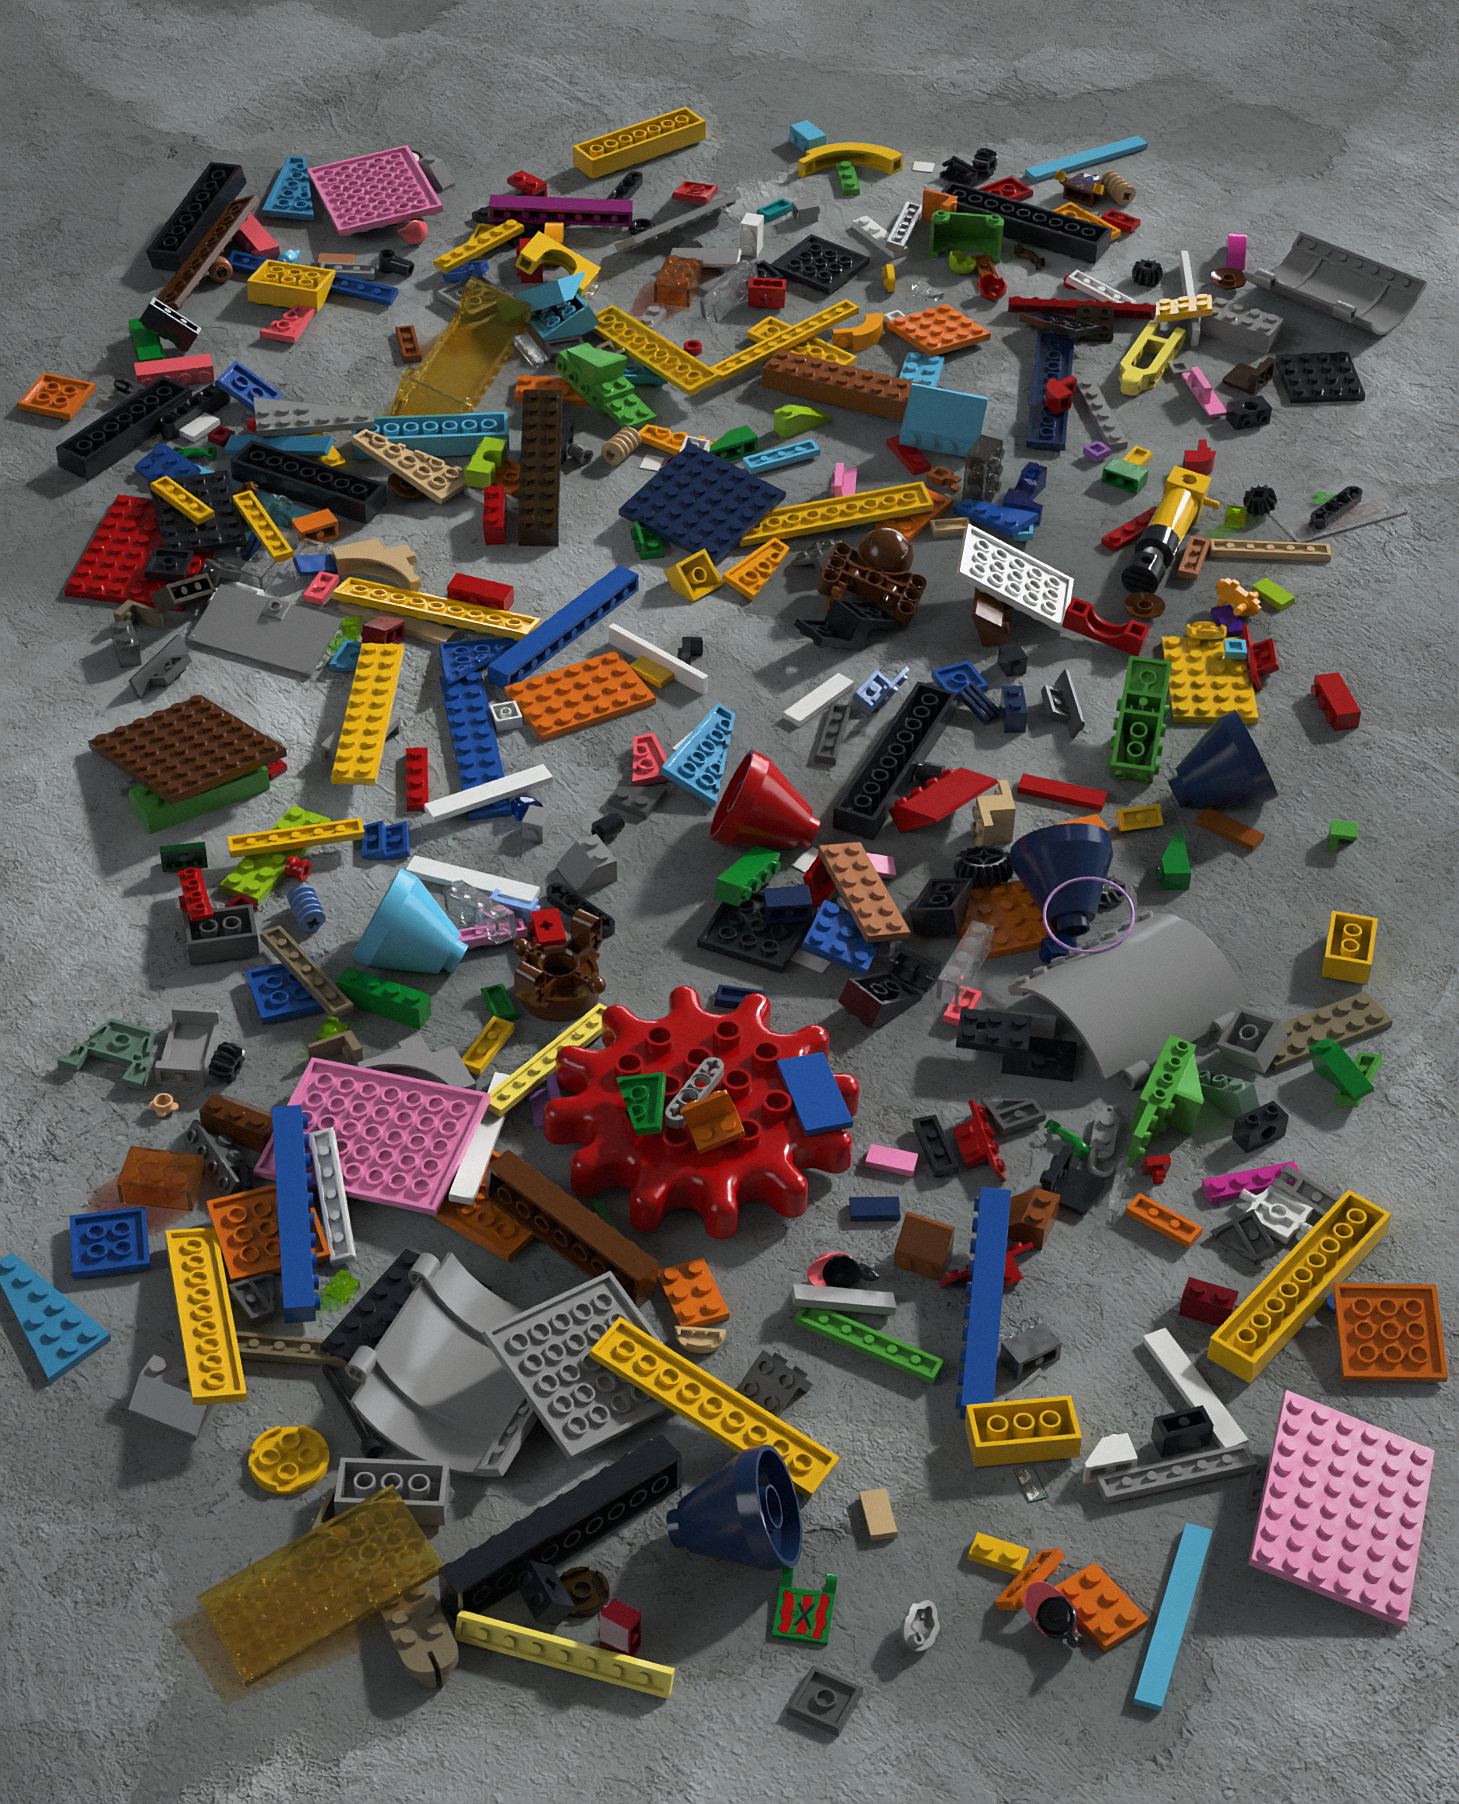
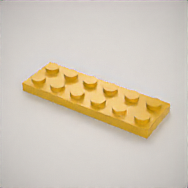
(811, 347)

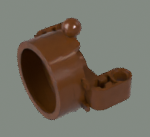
(568, 995)

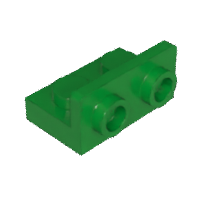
(646, 543)

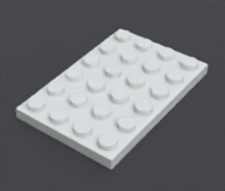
(1014, 577)

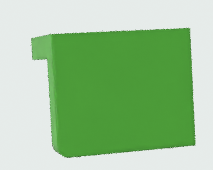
(1341, 831)

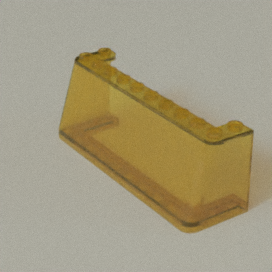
(465, 355)

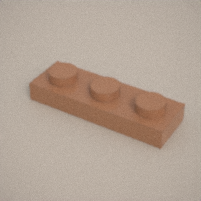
(1193, 558)

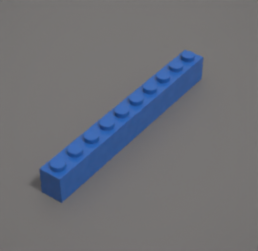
(563, 627)
(294, 1214)
(986, 1298)

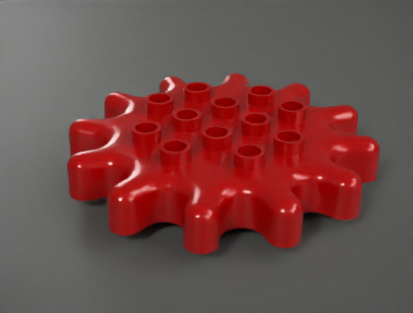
(666, 1166)

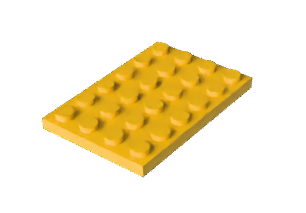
(1206, 683)

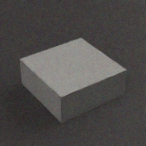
(1177, 368)

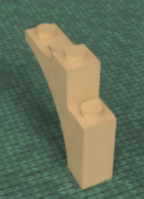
(374, 559)

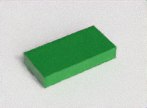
(499, 1002)

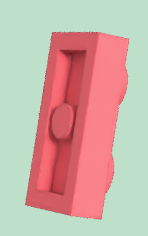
(321, 588)
(970, 1000)

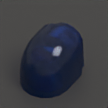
(521, 805)

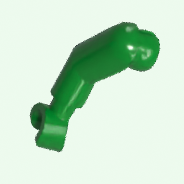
(197, 452)
(1067, 1136)

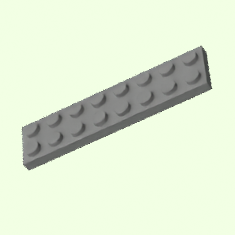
(678, 222)

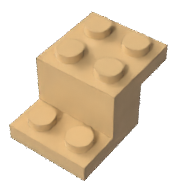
(994, 817)

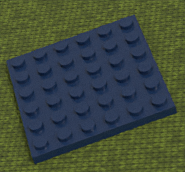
(702, 503)

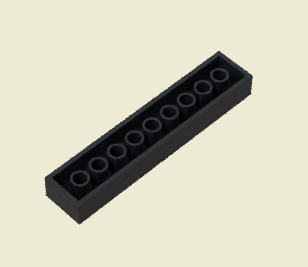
(1035, 224)
(894, 760)
(562, 1526)

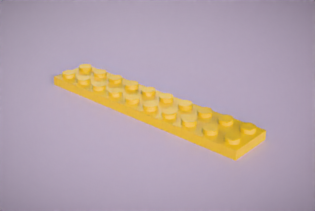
(654, 351)
(841, 512)
(435, 608)
(368, 714)
(205, 1317)
(710, 1403)

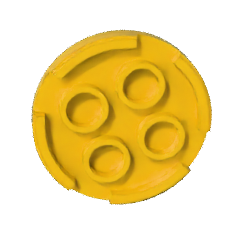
(289, 1459)

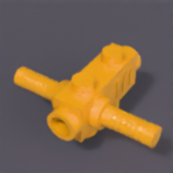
(1244, 602)

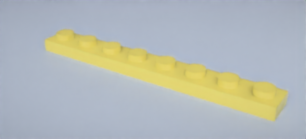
(543, 1063)
(564, 1654)

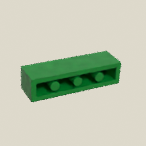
(145, 342)
(747, 875)
(385, 998)

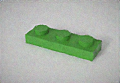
(847, 178)
(1369, 1066)

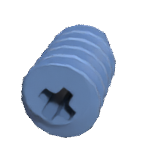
(306, 908)

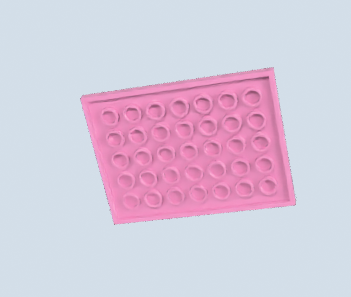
(374, 190)
(392, 1131)
(1342, 1509)

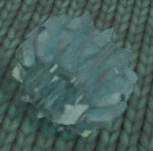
(279, 509)

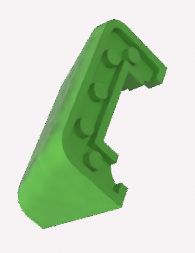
(966, 233)

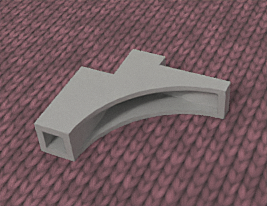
(416, 1061)

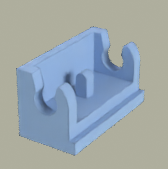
(520, 909)

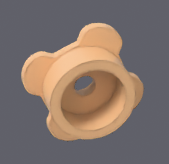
(163, 1104)

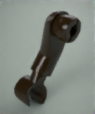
(1027, 254)

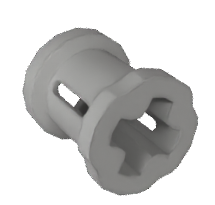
(580, 452)

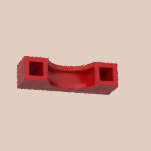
(1083, 620)

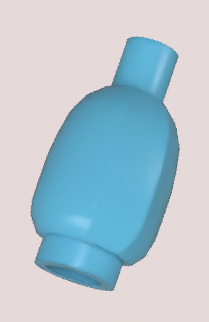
(289, 256)

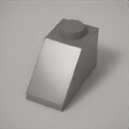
(436, 172)

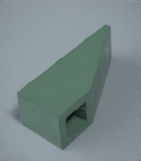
(1228, 1094)

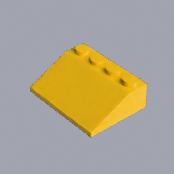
(289, 285)

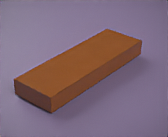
(984, 265)
(408, 344)
(1230, 829)

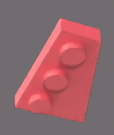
(290, 326)
(647, 760)

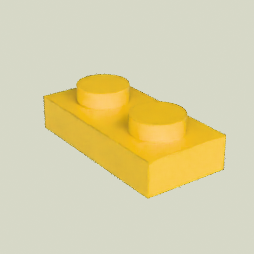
(1139, 817)
(998, 1554)

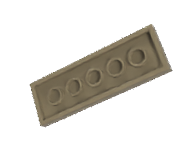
(1340, 1021)

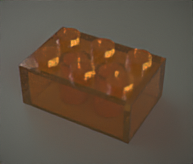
(678, 281)
(161, 1178)

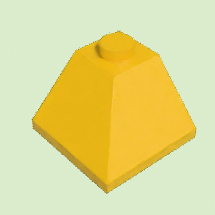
(694, 576)

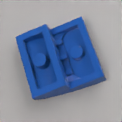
(386, 842)

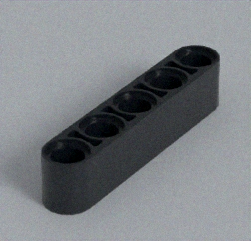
(207, 400)

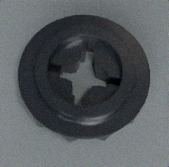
(639, 223)

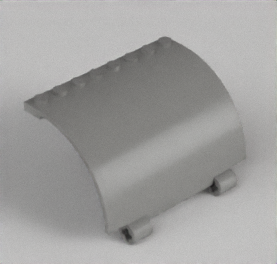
(1342, 285)
(1140, 992)
(435, 1379)

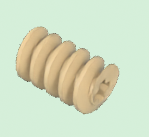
(1118, 188)
(621, 446)

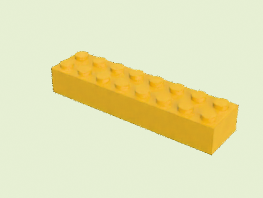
(639, 142)

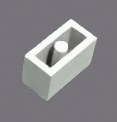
(751, 234)

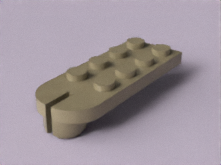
(421, 1633)

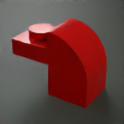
(1060, 393)
(1200, 460)

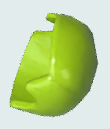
(961, 264)

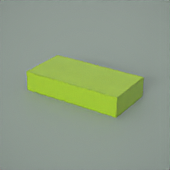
(1273, 594)

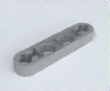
(689, 1090)

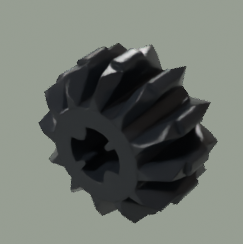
(985, 162)
(1147, 272)
(1260, 500)
(226, 1062)

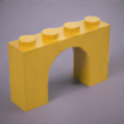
(544, 250)

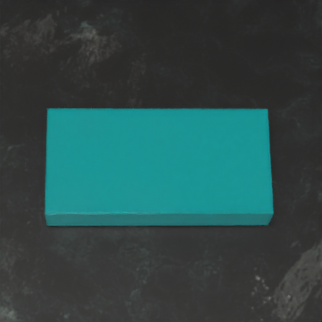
(775, 209)

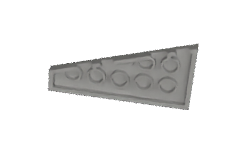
(290, 418)

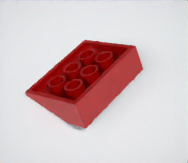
(939, 798)

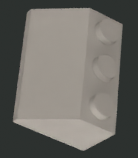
(165, 1399)

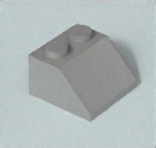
(588, 865)

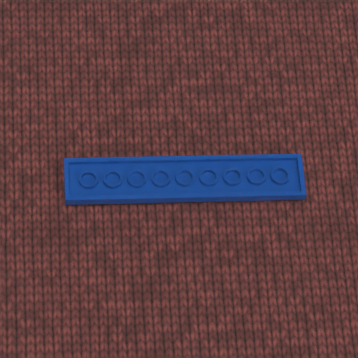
(474, 740)

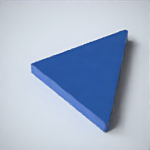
(467, 656)

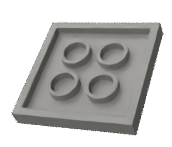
(453, 293)

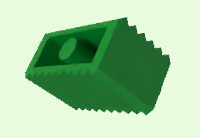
(1125, 475)

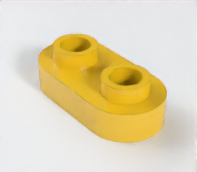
(888, 278)

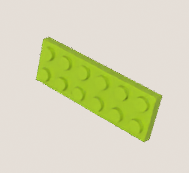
(261, 873)

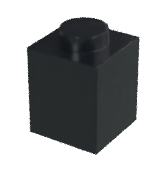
(1012, 659)

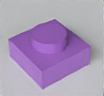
(1096, 451)

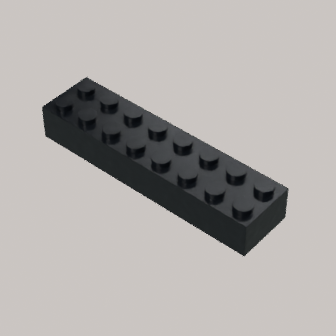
(196, 215)
(120, 428)
(309, 481)

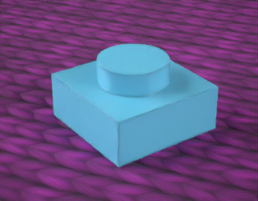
(1025, 535)
(1235, 649)

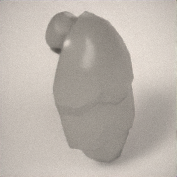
(920, 1626)

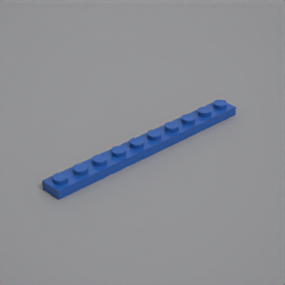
(341, 284)

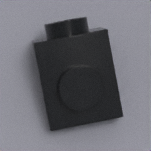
(690, 647)

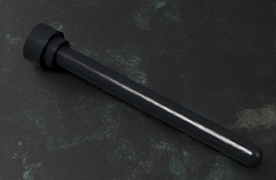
(370, 1445)

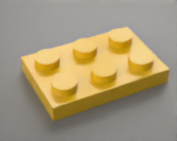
(1184, 308)

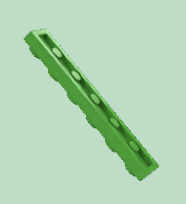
(870, 1343)

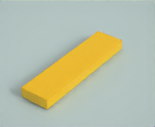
(182, 500)

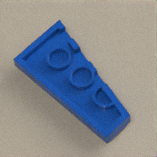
(998, 517)

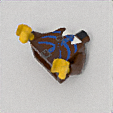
(1081, 188)

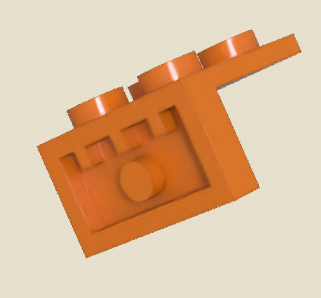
(937, 201)
(713, 1121)

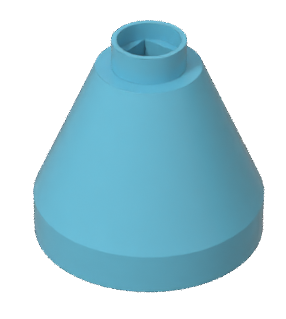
(410, 931)

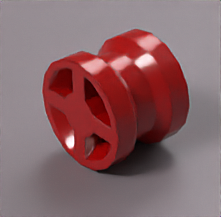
(297, 868)

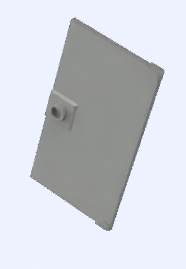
(265, 630)

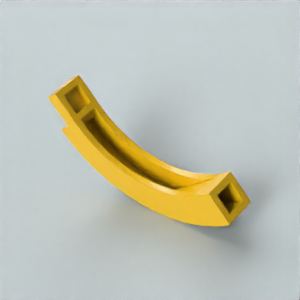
(859, 153)

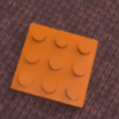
(56, 396)

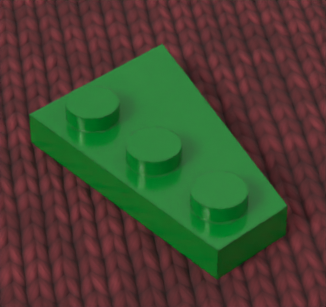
(644, 1101)

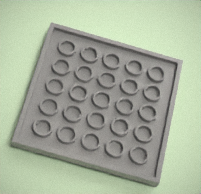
(551, 1365)

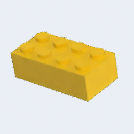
(1022, 1431)

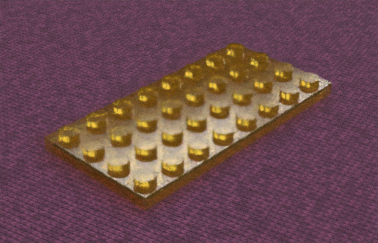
(320, 1584)

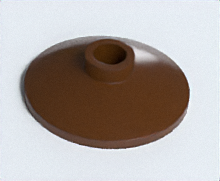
(1228, 278)
(402, 487)
(1144, 605)

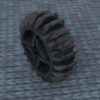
(985, 865)

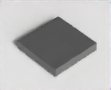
(825, 1700)

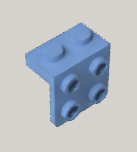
(877, 688)

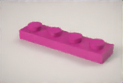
(1231, 1185)

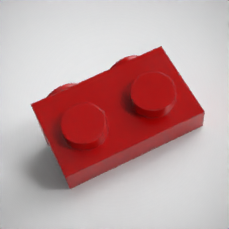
(528, 184)

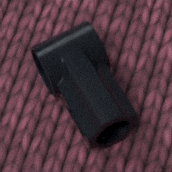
(390, 263)

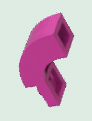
(1236, 250)

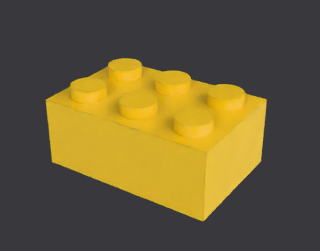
(1349, 947)

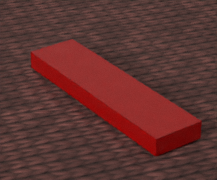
(1062, 792)

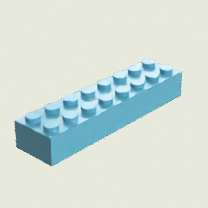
(439, 433)

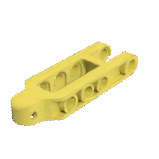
(1134, 379)

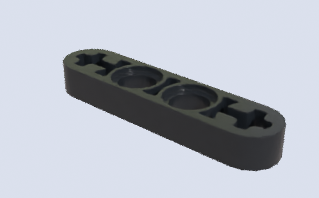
(627, 186)
(1336, 507)
(560, 896)

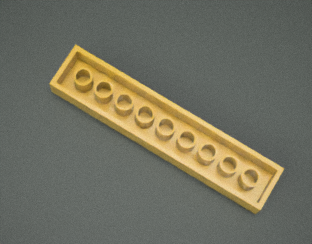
(1298, 1286)

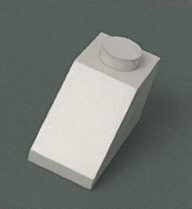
(1110, 1456)

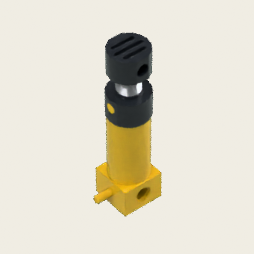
(1180, 506)

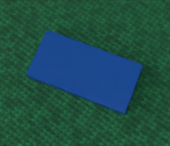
(814, 1094)

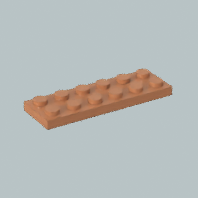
(863, 892)

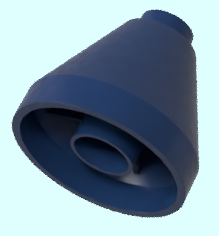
(1223, 769)
(1059, 855)
(742, 1513)

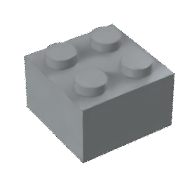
(1252, 1039)

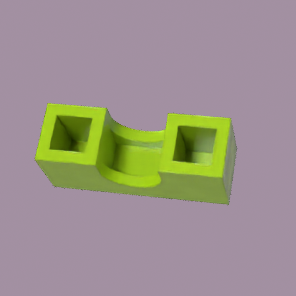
(481, 469)

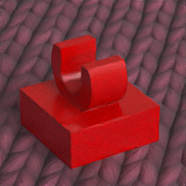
(1157, 1167)

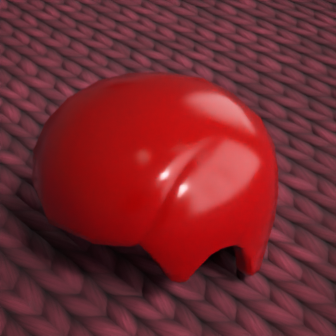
(991, 287)

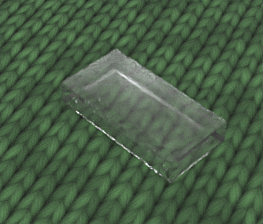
(531, 350)

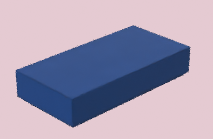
(312, 564)

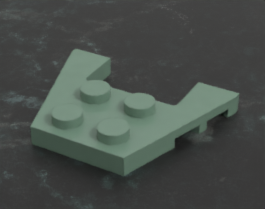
(117, 1043)

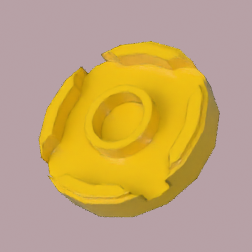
(1206, 630)

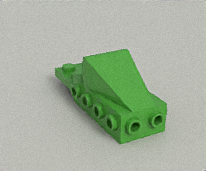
(600, 381)
(1140, 720)
(1169, 1097)

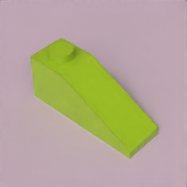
(797, 419)

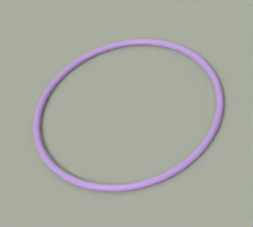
(1088, 951)

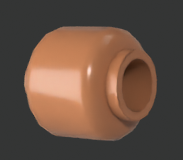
(221, 270)

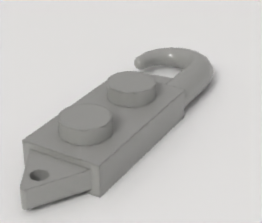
(653, 316)
(1103, 1141)

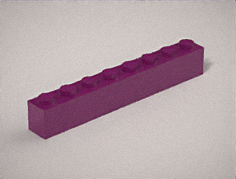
(561, 210)

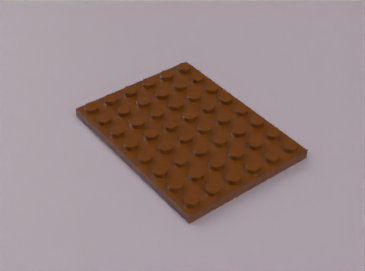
(186, 749)

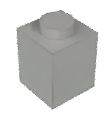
(805, 211)
(536, 823)

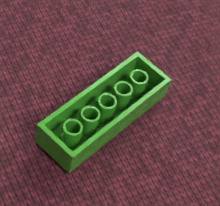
(158, 814)

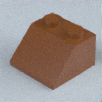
(1032, 1216)
(924, 1246)

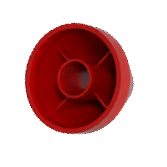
(762, 809)

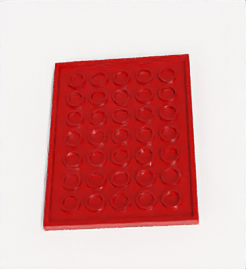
(119, 553)

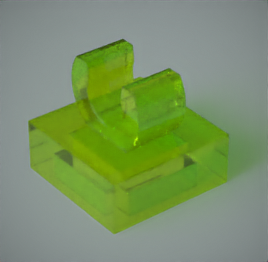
(1235, 516)
(352, 627)
(330, 1028)
(342, 1287)

